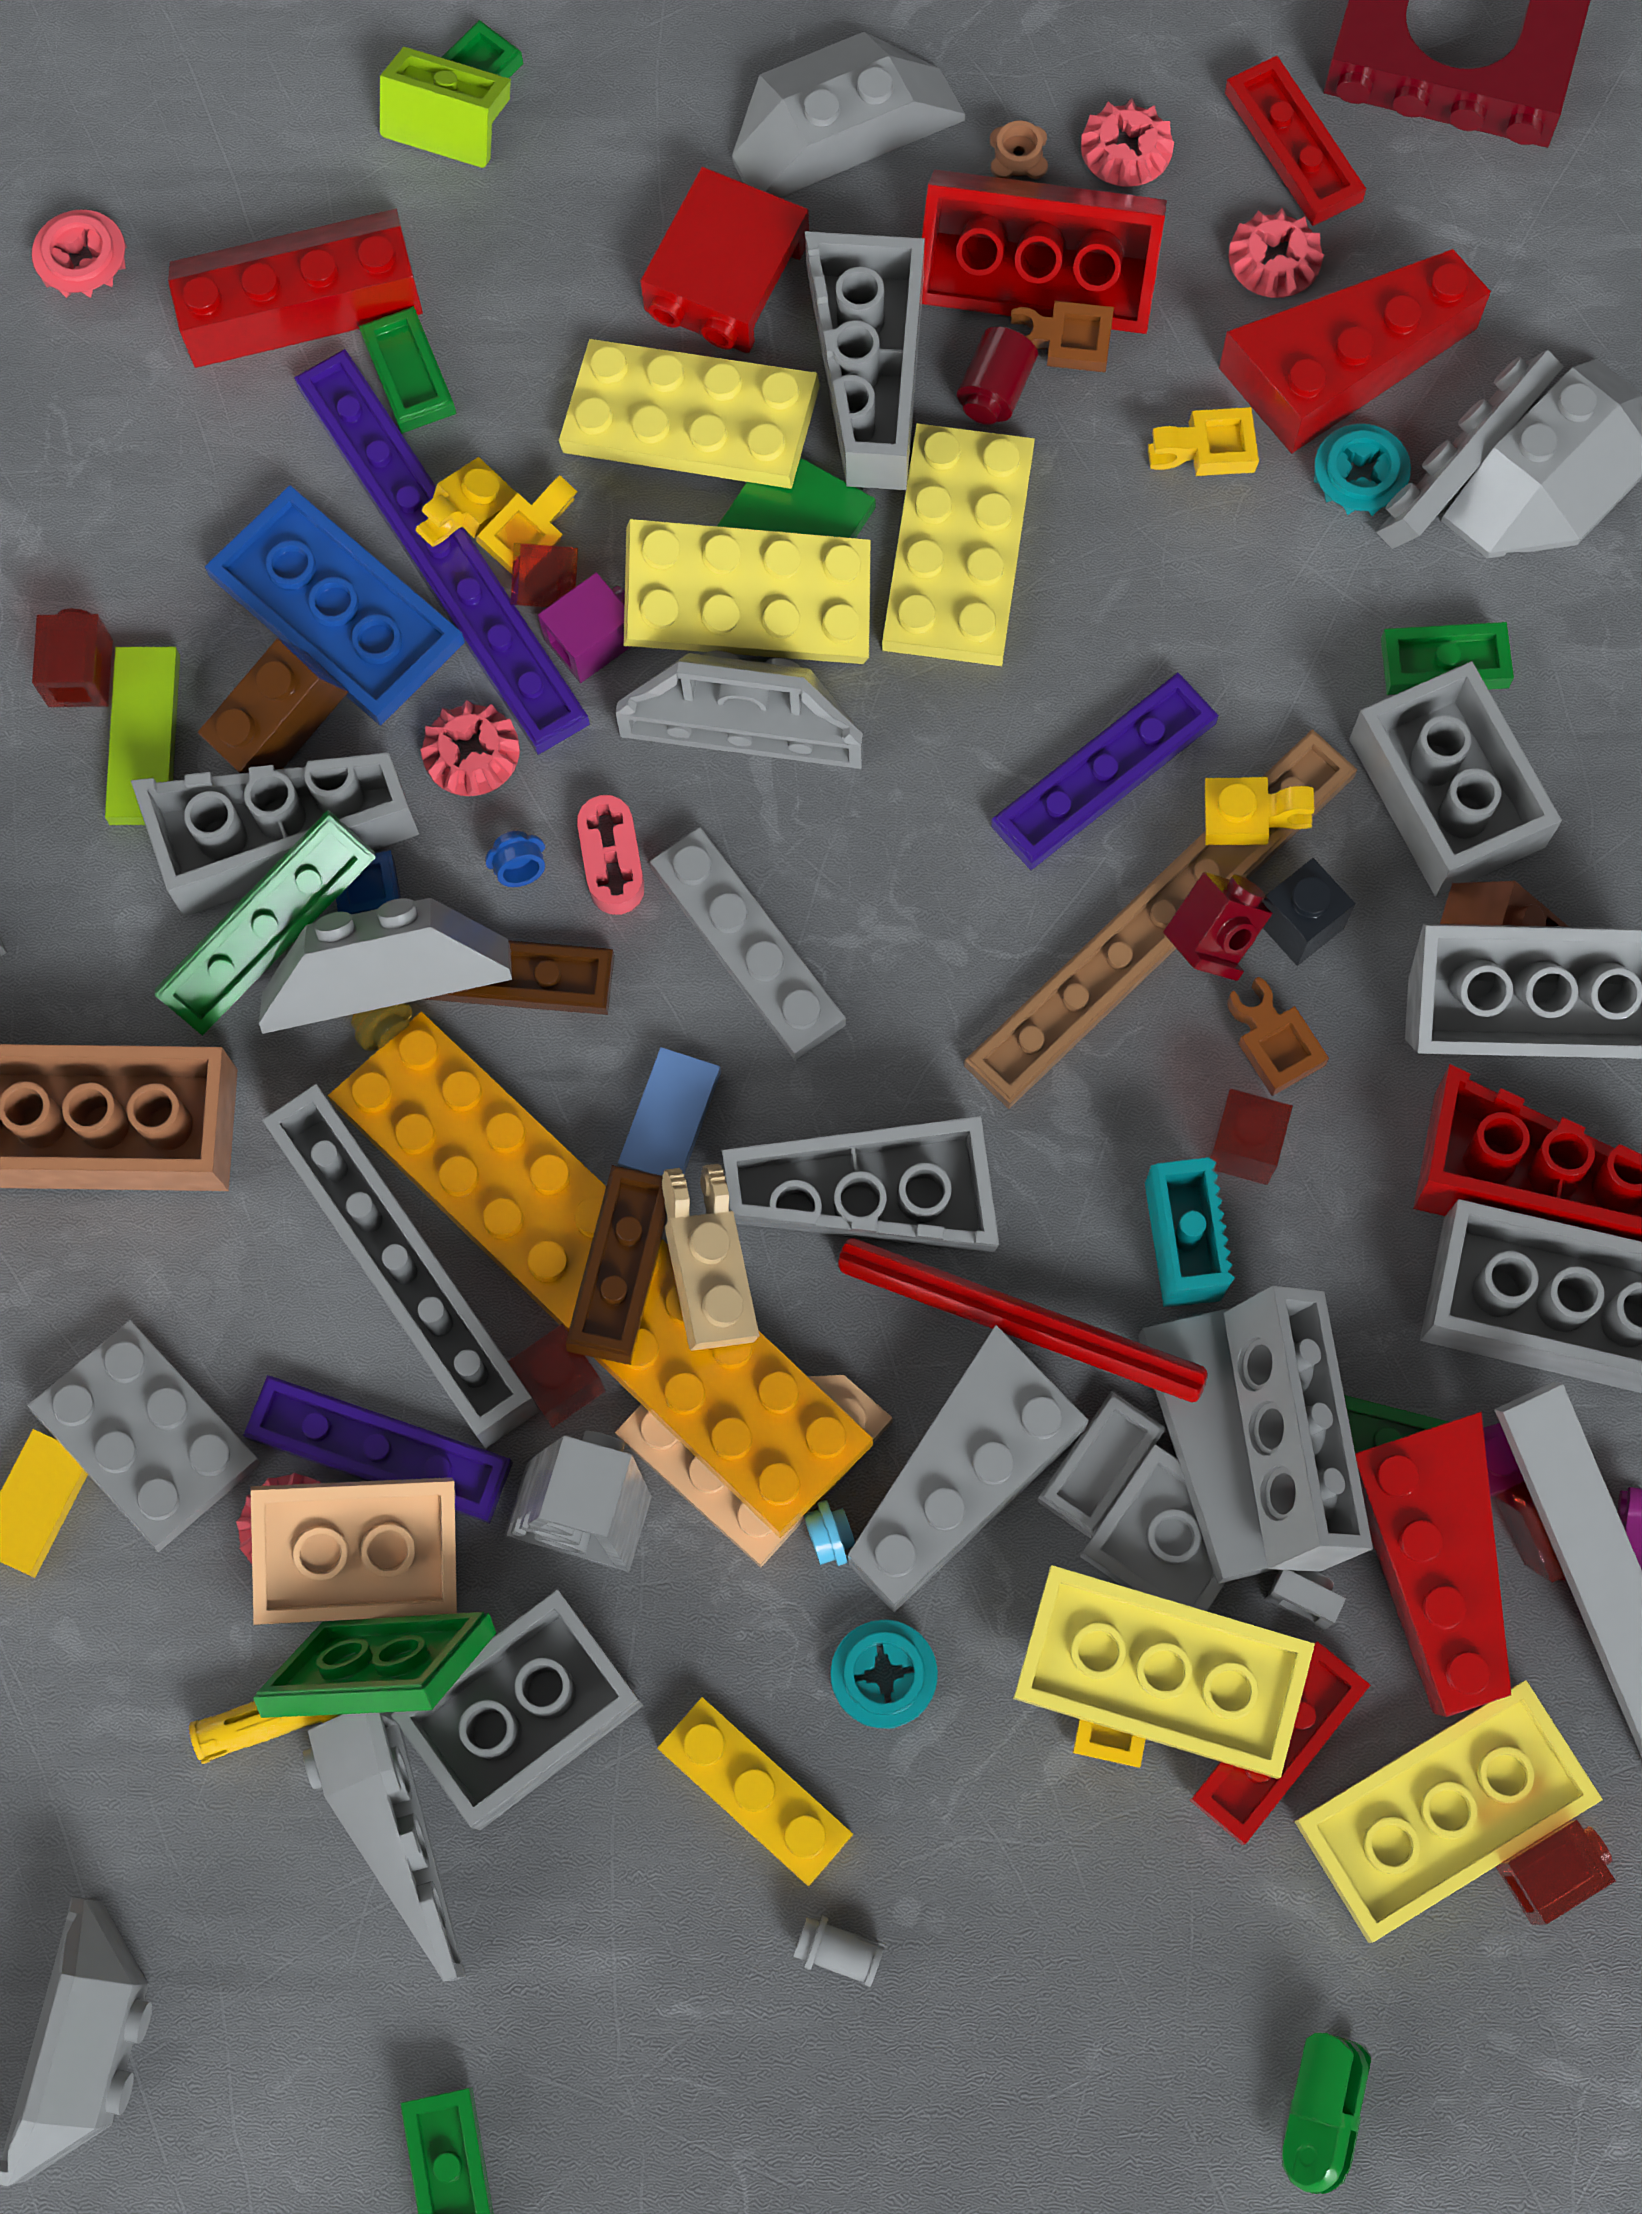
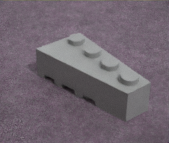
(229, 830)
(875, 1184)
(974, 1460)
(582, 1501)

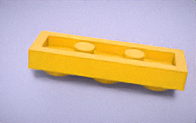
(755, 1791)

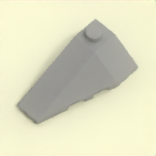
(374, 1794)

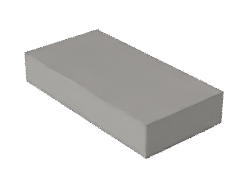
(1101, 1464)

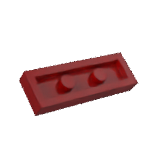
(1295, 140)
(1242, 1798)

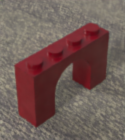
(1510, 99)

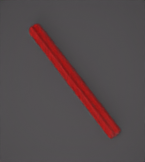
(1023, 1320)

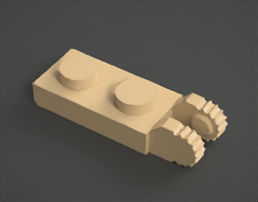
(708, 1263)

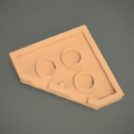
(708, 1494)

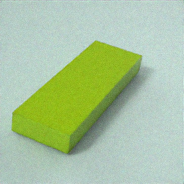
(141, 726)

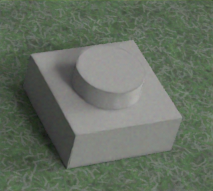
(1306, 1596)

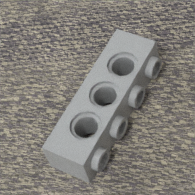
(1297, 1430)

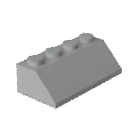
(1526, 991)

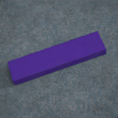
(1104, 771)
(374, 1445)

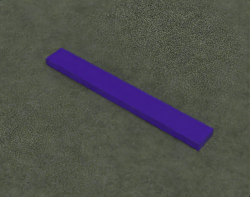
(451, 569)

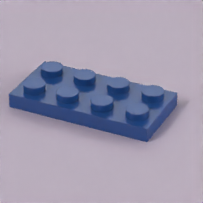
(335, 604)

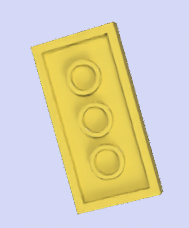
(690, 413)
(958, 545)
(747, 592)
(1164, 1671)
(1447, 1811)

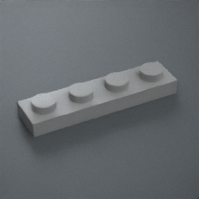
(1455, 462)
(748, 943)

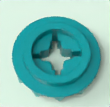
(1361, 446)
(857, 1655)

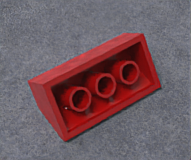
(1035, 243)
(292, 288)

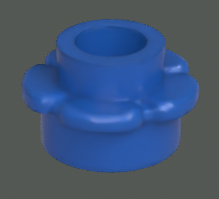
(516, 858)

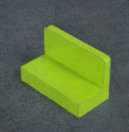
(441, 105)

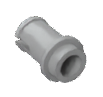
(838, 1950)

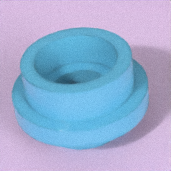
(829, 1533)

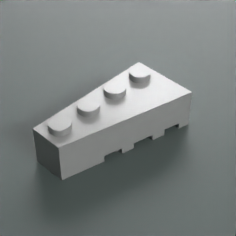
(868, 331)

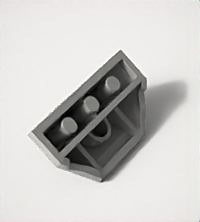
(839, 113)
(1555, 467)
(742, 709)
(380, 961)
(80, 2045)

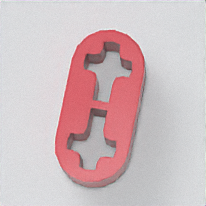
(597, 856)

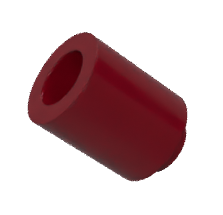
(996, 375)

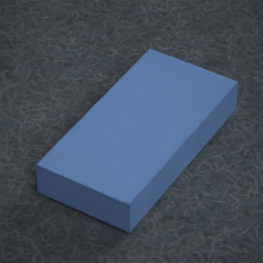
(670, 1113)

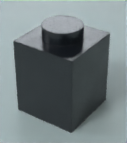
(1306, 911)

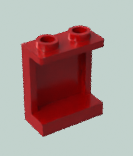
(722, 259)

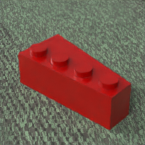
(1348, 347)
(1439, 1558)

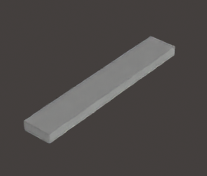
(1583, 1534)

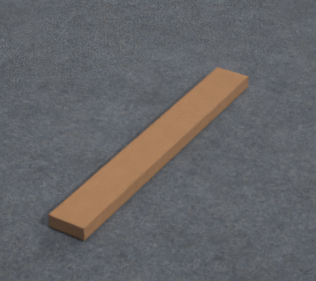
(1135, 941)

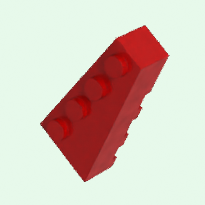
(1521, 1161)

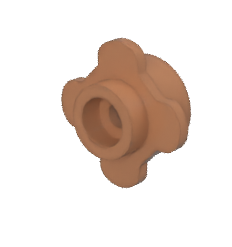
(1018, 137)

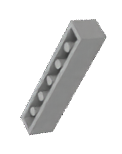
(401, 1266)

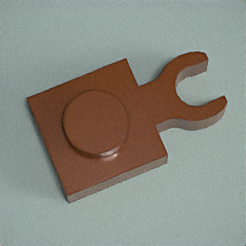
(1074, 335)
(1278, 1045)

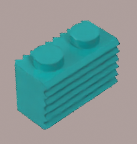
(1188, 1232)

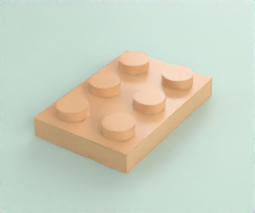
(353, 1550)

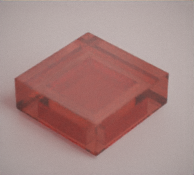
(542, 574)

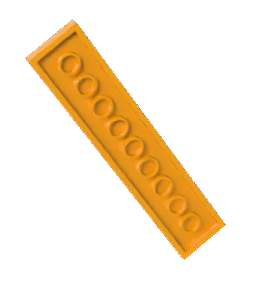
(535, 1216)

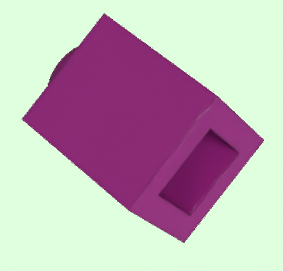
(586, 627)

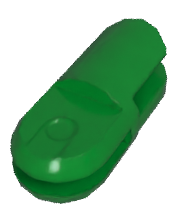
(1325, 2113)

